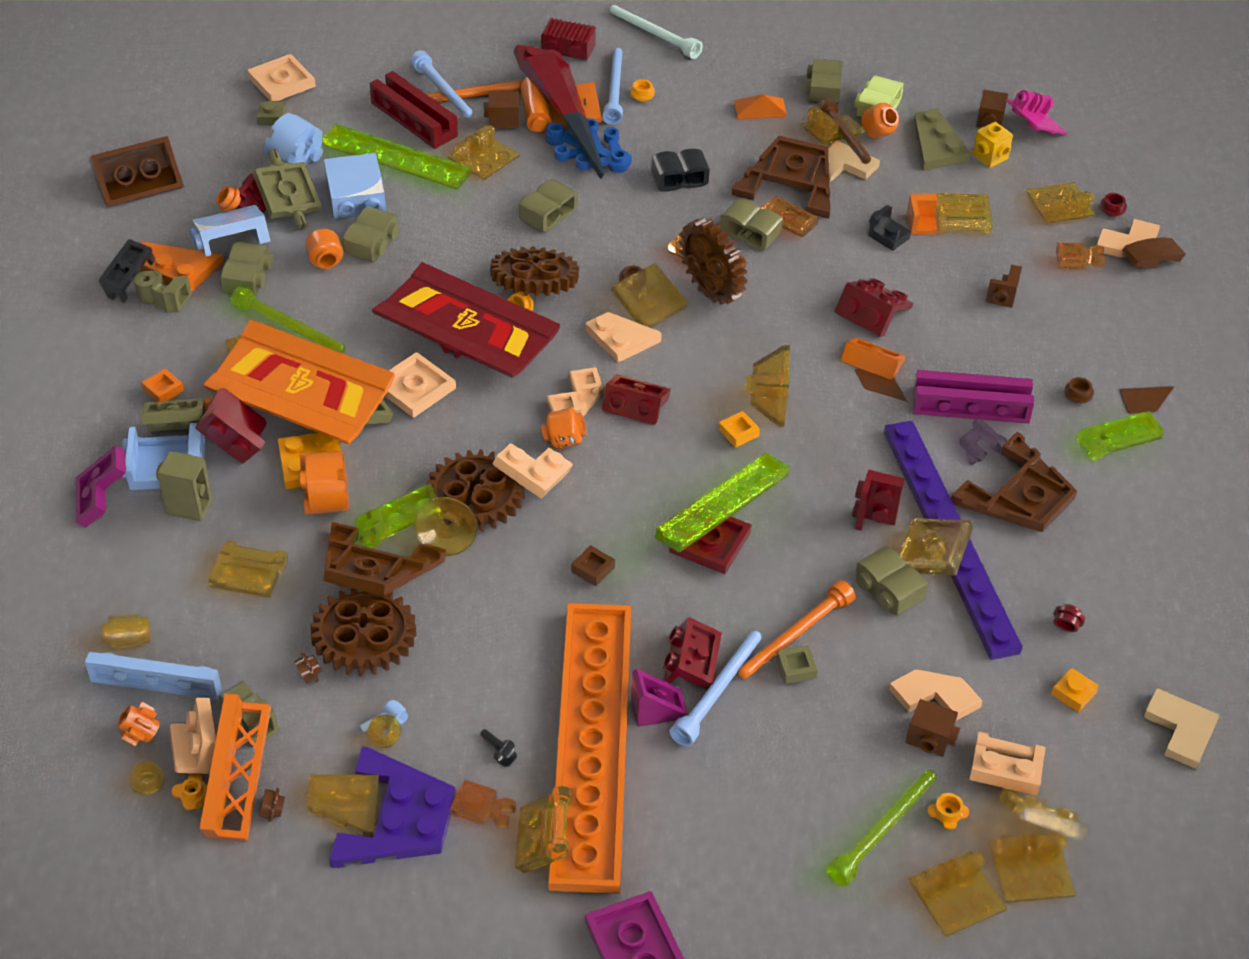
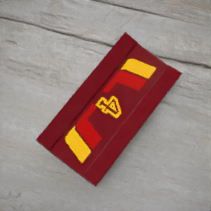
(468, 320)

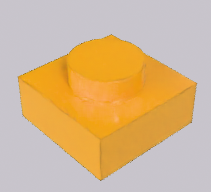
(739, 429)
(1075, 690)

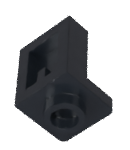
(886, 230)

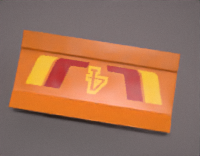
(302, 381)

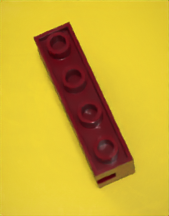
(414, 110)

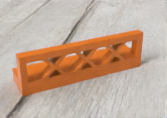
(222, 767)

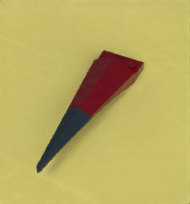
(556, 82)

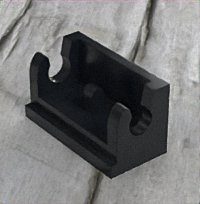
(125, 268)

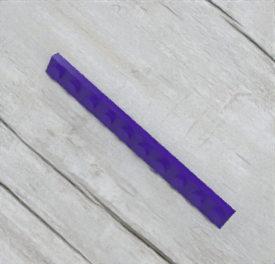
(971, 579)

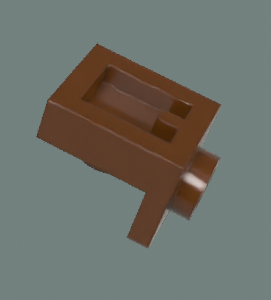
(1004, 291)

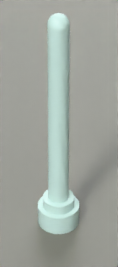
(690, 46)

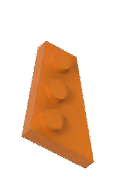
(182, 262)

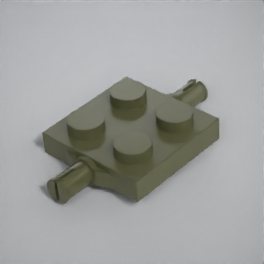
(287, 189)

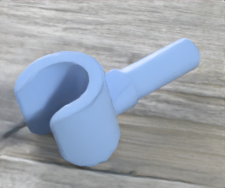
(392, 708)

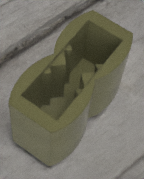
(824, 79)
(548, 205)
(751, 224)
(371, 234)
(246, 267)
(891, 580)

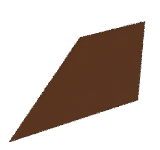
(880, 384)
(1145, 399)

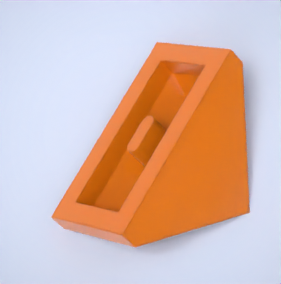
(760, 107)

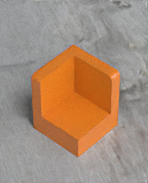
(922, 214)

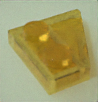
(345, 800)
(1039, 813)

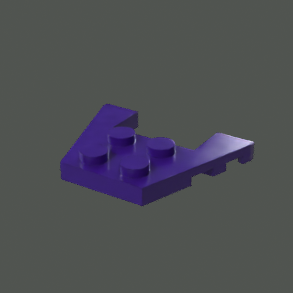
(410, 819)

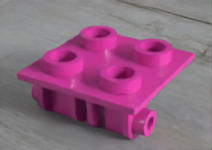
(1034, 109)

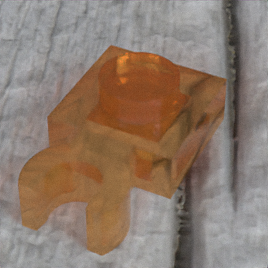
(1077, 256)
(478, 802)

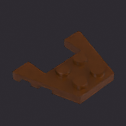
(794, 165)
(1029, 498)
(374, 569)

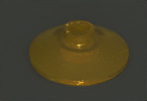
(434, 532)

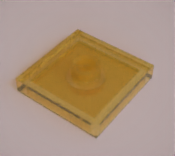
(649, 296)
(936, 545)

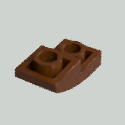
(1152, 251)

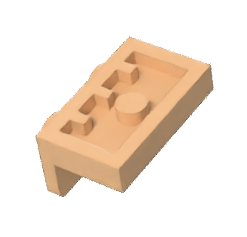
(194, 741)

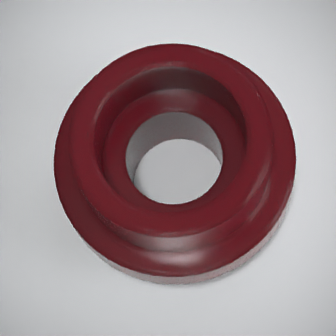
(1113, 204)
(1068, 618)

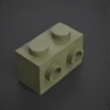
(184, 485)

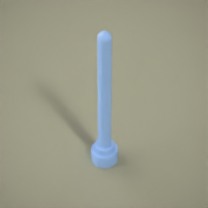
(423, 64)
(613, 111)
(686, 729)

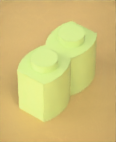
(879, 91)

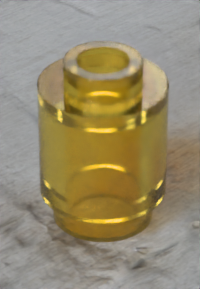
(126, 631)

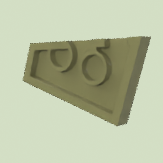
(938, 141)

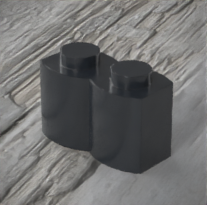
(680, 169)

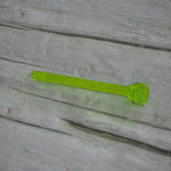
(245, 299)
(844, 868)

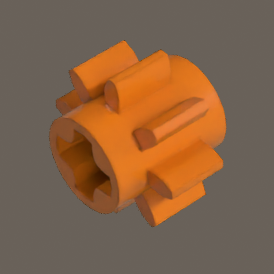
(138, 723)

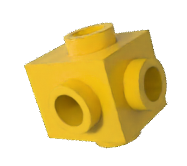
(992, 144)

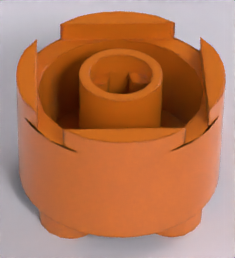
(324, 482)

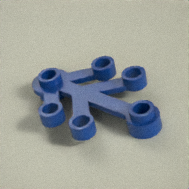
(615, 158)

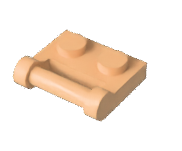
(1007, 771)

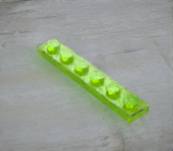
(398, 156)
(721, 502)

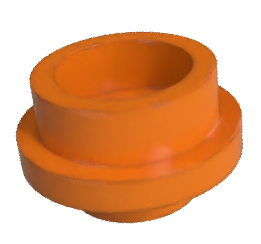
(228, 198)

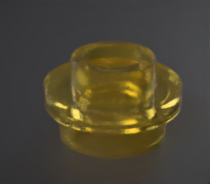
(377, 727)
(144, 771)

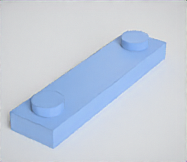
(153, 675)

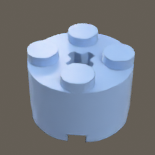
(295, 140)

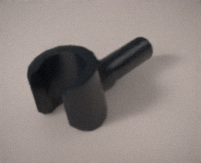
(505, 750)

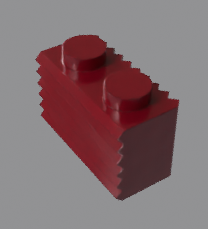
(569, 38)

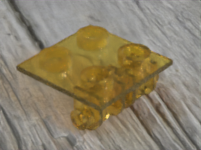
(826, 129)
(483, 153)
(1062, 202)
(1032, 867)
(958, 893)

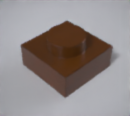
(593, 565)

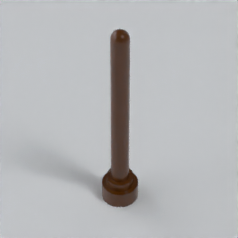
(829, 106)

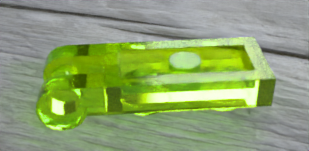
(1120, 434)
(393, 516)

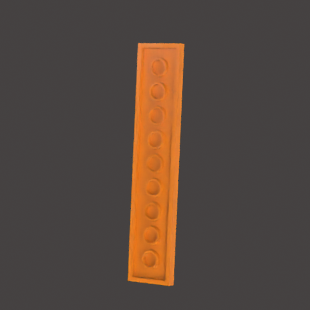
(593, 746)

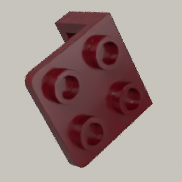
(871, 304)
(232, 426)

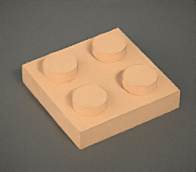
(281, 78)
(418, 385)

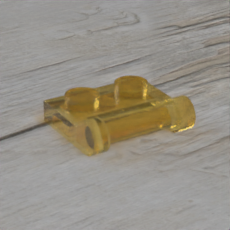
(963, 207)
(247, 575)
(543, 830)

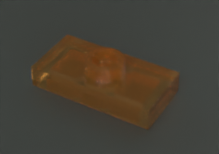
(794, 218)

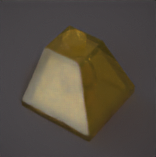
(771, 385)

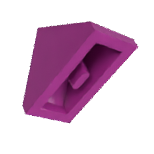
(655, 700)

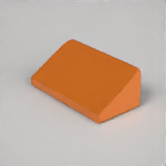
(872, 358)

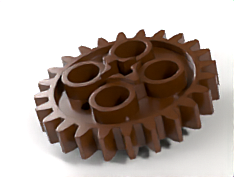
(713, 261)
(534, 271)
(492, 494)
(363, 631)

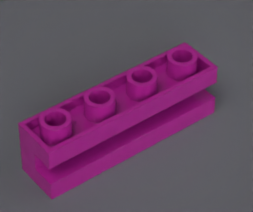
(973, 396)

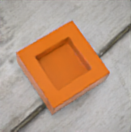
(162, 386)

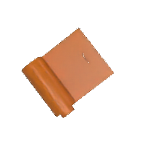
(541, 112)

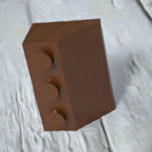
(136, 171)

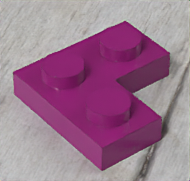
(94, 481)

